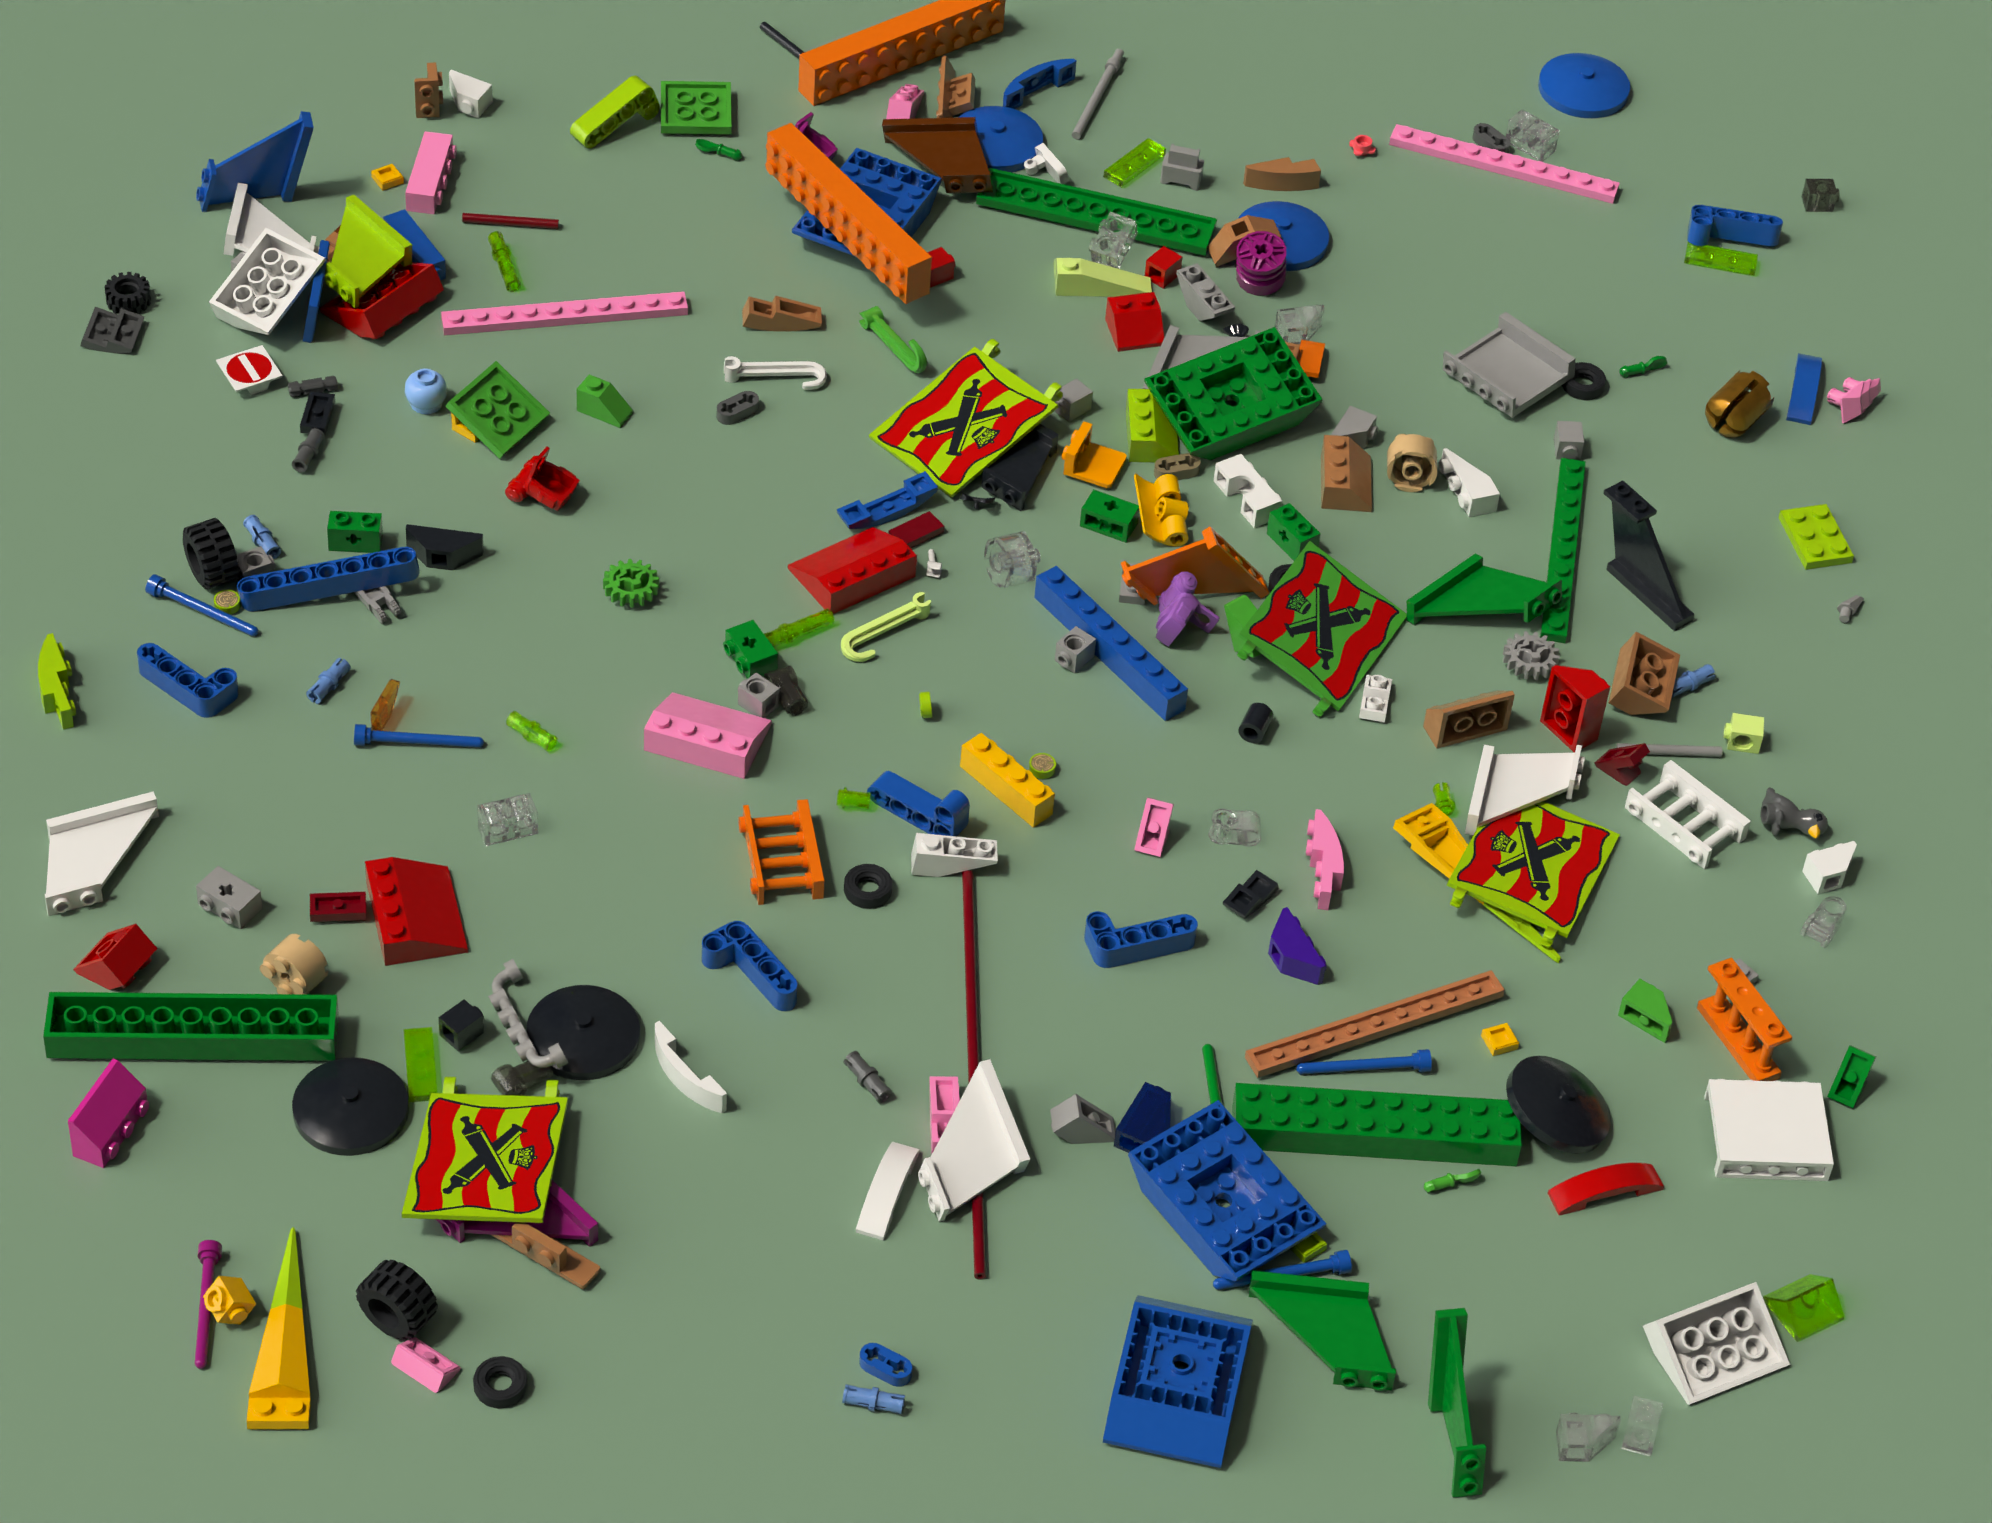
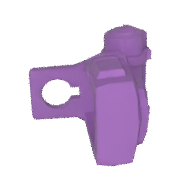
(1178, 607)

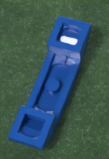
(1056, 72)
(1804, 389)
(891, 506)

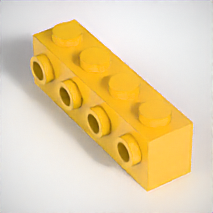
(1007, 779)

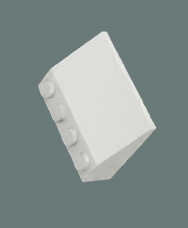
(265, 283)
(1717, 1343)

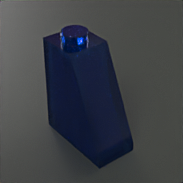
(1145, 1118)

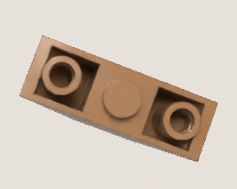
(1224, 245)

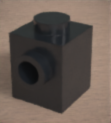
(461, 1024)

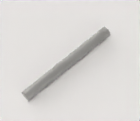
(1680, 750)

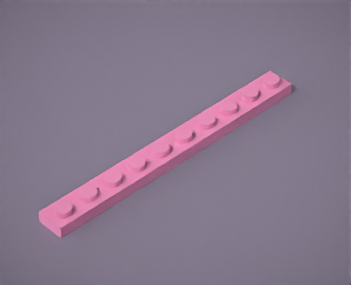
(1504, 163)
(564, 313)

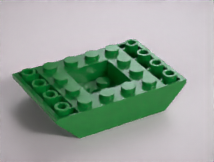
(1256, 374)

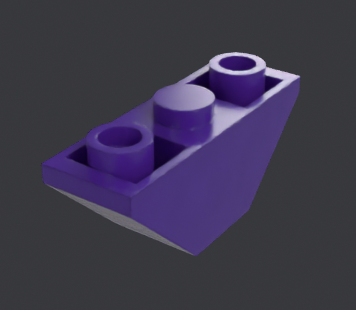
(1294, 951)

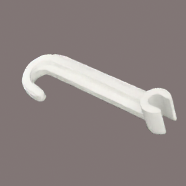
(734, 369)

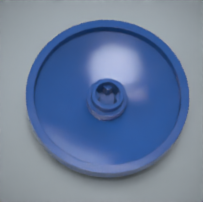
(1584, 85)
(1006, 136)
(1300, 229)

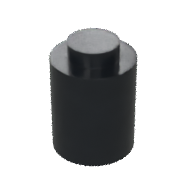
(1255, 722)

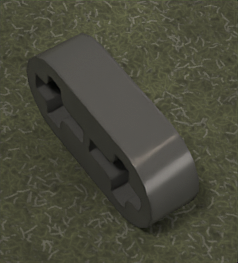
(1489, 137)
(737, 407)

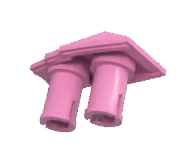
(1857, 397)

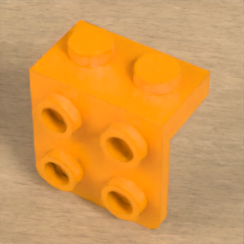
(1091, 461)

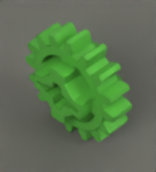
(631, 583)

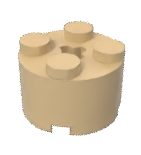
(1412, 462)
(294, 966)

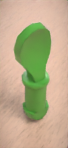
(1448, 1180)

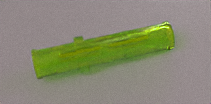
(502, 255)
(787, 632)

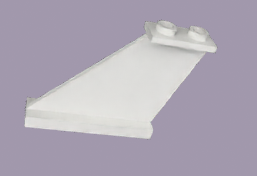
(250, 219)
(1519, 781)
(89, 848)
(976, 1146)

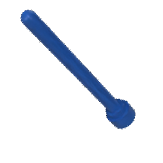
(158, 587)
(365, 735)
(1418, 1061)
(1339, 1263)

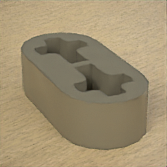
(1182, 466)

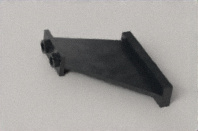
(1017, 469)
(1639, 558)

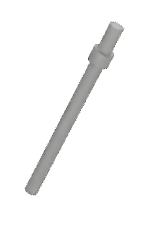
(1111, 67)

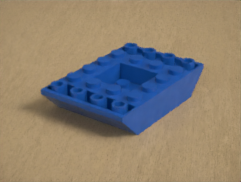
(895, 187)
(1215, 1160)
(1172, 1408)

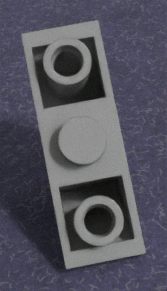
(1202, 294)

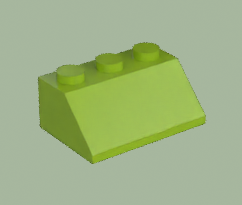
(1148, 428)

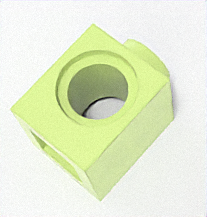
(1744, 733)

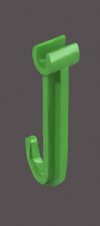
(874, 319)

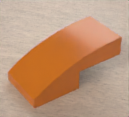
(1310, 357)

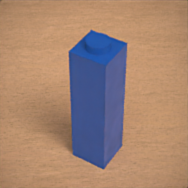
(422, 249)

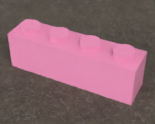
(430, 172)

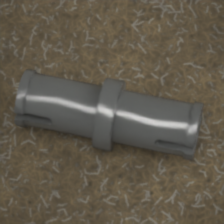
(308, 450)
(867, 1076)

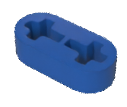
(886, 1364)

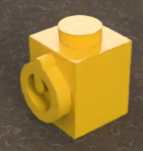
(229, 1300)

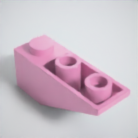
(905, 102)

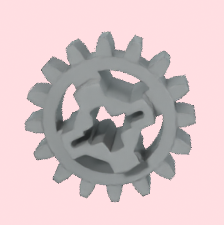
(1530, 655)

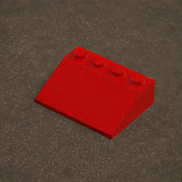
(387, 301)
(855, 569)
(414, 910)

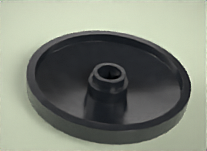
(590, 1025)
(1558, 1104)
(350, 1106)

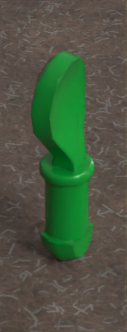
(708, 146)
(1654, 363)

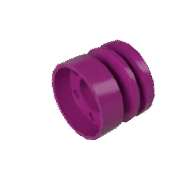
(1261, 263)

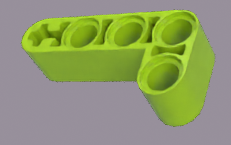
(613, 110)

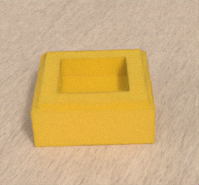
(387, 177)
(1500, 1039)

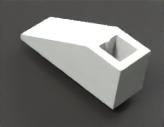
(1472, 486)
(947, 855)

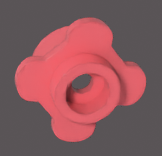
(1362, 145)

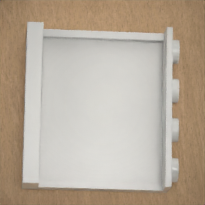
(1770, 1130)

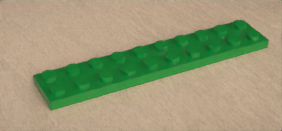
(1088, 208)

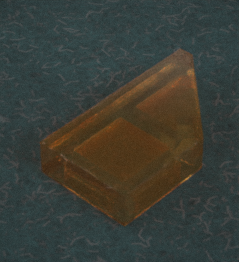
(384, 706)

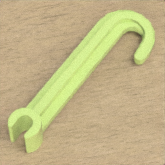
(914, 609)

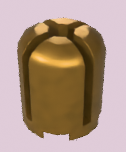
(1738, 404)

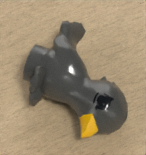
(1784, 814)

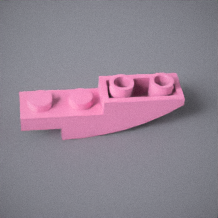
(1326, 857)

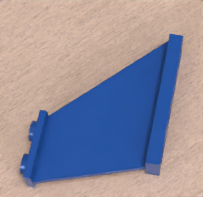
(267, 167)

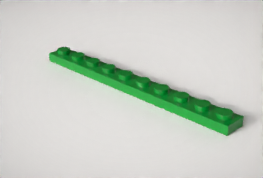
(1564, 546)

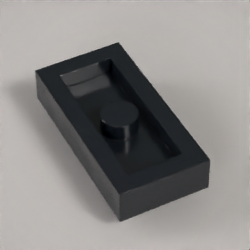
(317, 412)

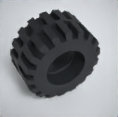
(210, 553)
(396, 1299)

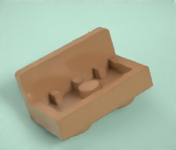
(428, 93)

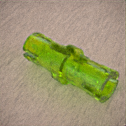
(543, 739)

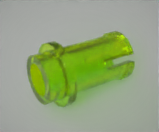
(1443, 798)
(853, 799)

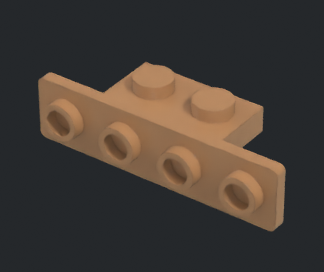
(956, 93)
(551, 1254)

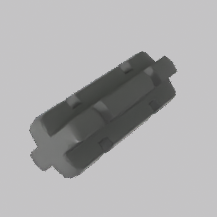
(314, 385)

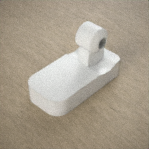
(1046, 158)

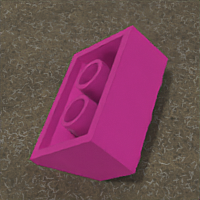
(107, 1115)

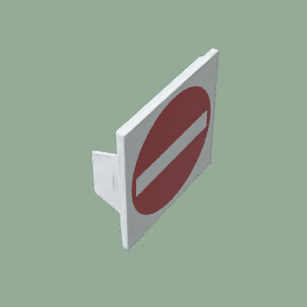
(249, 370)

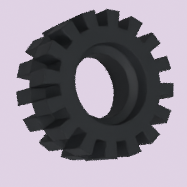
(127, 284)

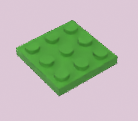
(696, 107)
(497, 409)

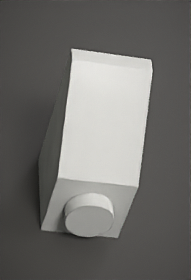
(470, 94)

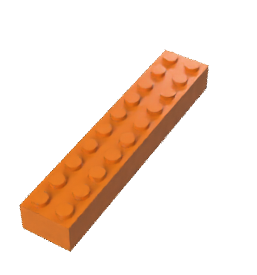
(896, 46)
(848, 213)

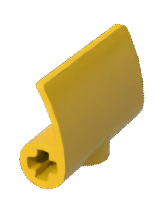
(1162, 510)

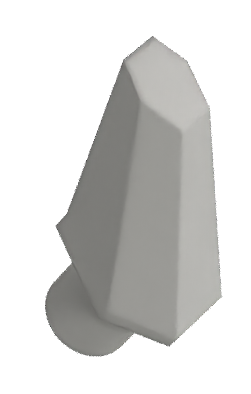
(1848, 608)

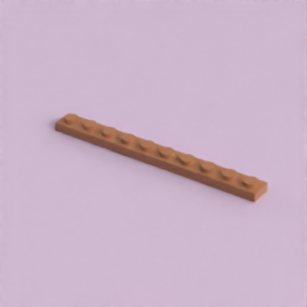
(1374, 1024)

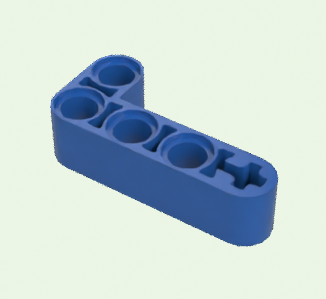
(1732, 225)
(199, 694)
(920, 807)
(1137, 942)
(740, 944)

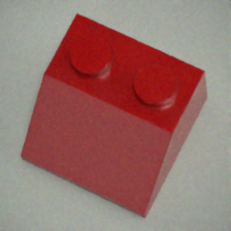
(1135, 321)
(117, 958)

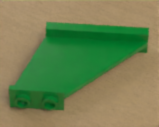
(1483, 590)
(1332, 1322)
(1449, 1395)

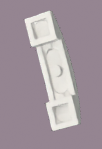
(705, 1091)
(886, 1189)

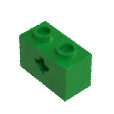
(1109, 516)
(1291, 530)
(355, 531)
(750, 649)

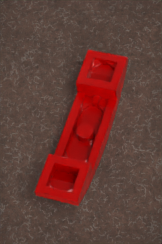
(1603, 1183)

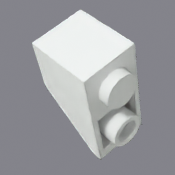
(1829, 867)

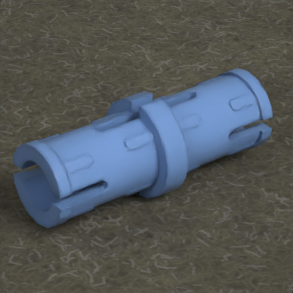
(261, 536)
(1693, 679)
(328, 680)
(873, 1399)

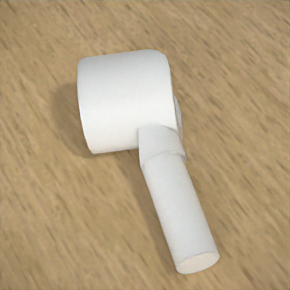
(934, 568)

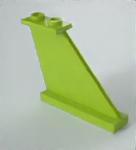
(364, 252)

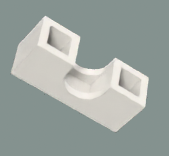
(1239, 477)

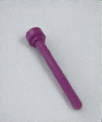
(209, 1254)

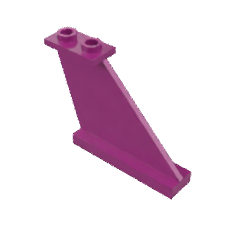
(561, 1220)

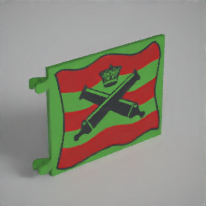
(1322, 627)

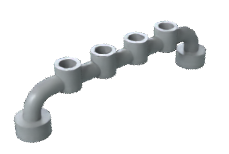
(516, 1031)

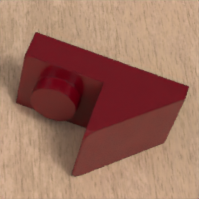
(1623, 762)

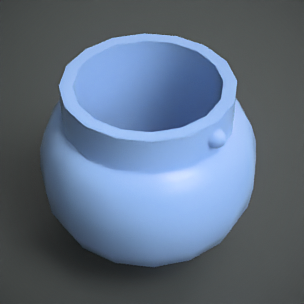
(425, 391)

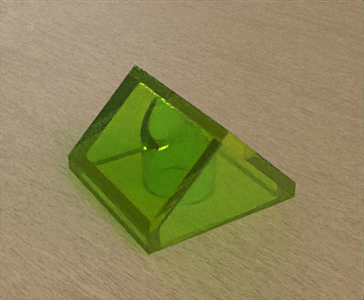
(1806, 1305)

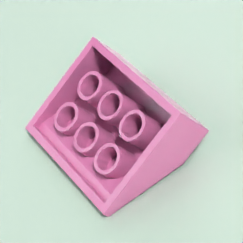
(705, 734)

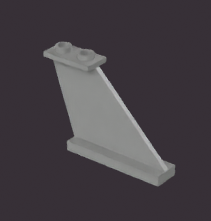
(1183, 348)

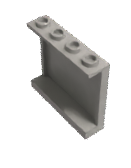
(1511, 366)

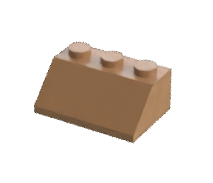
(1345, 475)
(1644, 676)
(1469, 718)

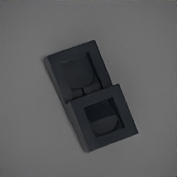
(1251, 895)

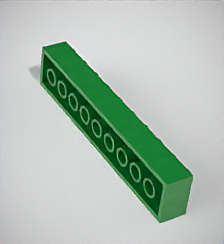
(191, 1026)
(1378, 1124)

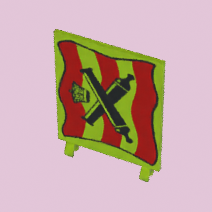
(965, 419)
(1534, 866)
(486, 1156)

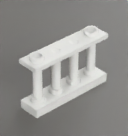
(1700, 798)

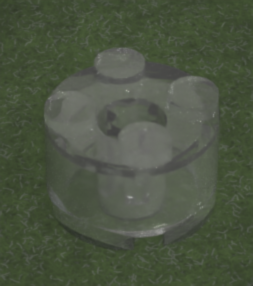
(1011, 559)

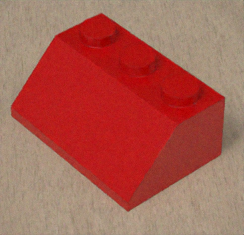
(1575, 705)

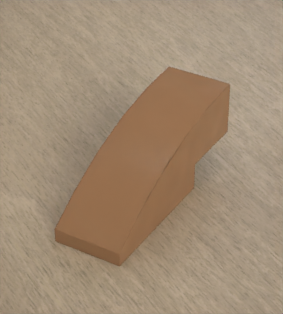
(1283, 175)
(780, 315)

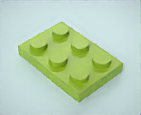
(1816, 536)

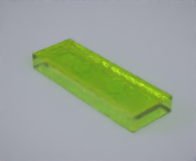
(1134, 162)
(1721, 259)
(420, 1063)

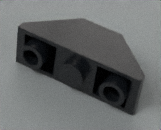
(444, 547)

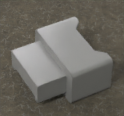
(1182, 167)

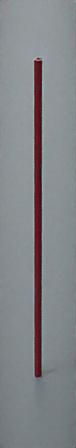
(973, 1052)

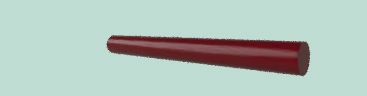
(510, 220)

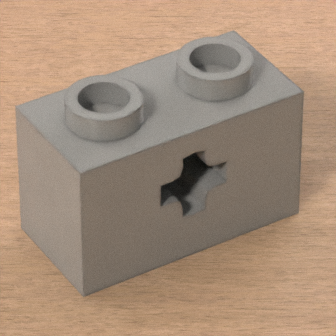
(229, 897)

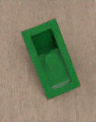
(1851, 1076)

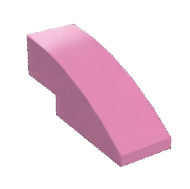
(943, 1102)

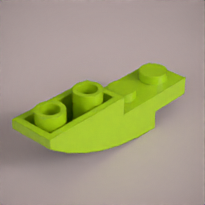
(54, 681)

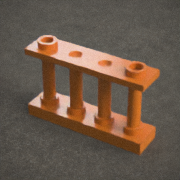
(803, 839)
(1733, 1031)

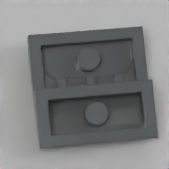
(112, 331)

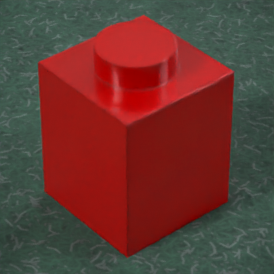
(1163, 266)
(941, 267)

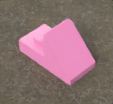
(1154, 827)

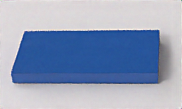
(316, 294)

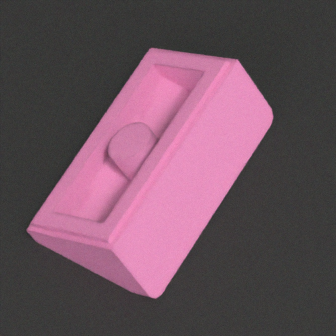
(424, 1364)

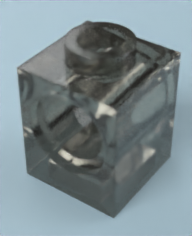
(1820, 195)

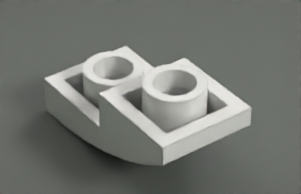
(1375, 698)

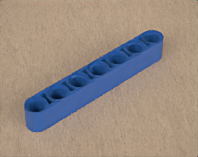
(328, 579)

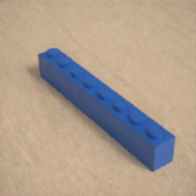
(1113, 643)

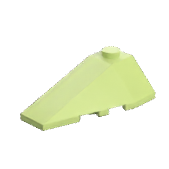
(1090, 278)

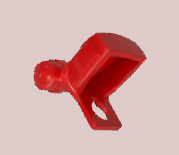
(543, 482)

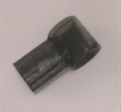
(790, 693)
(518, 1079)

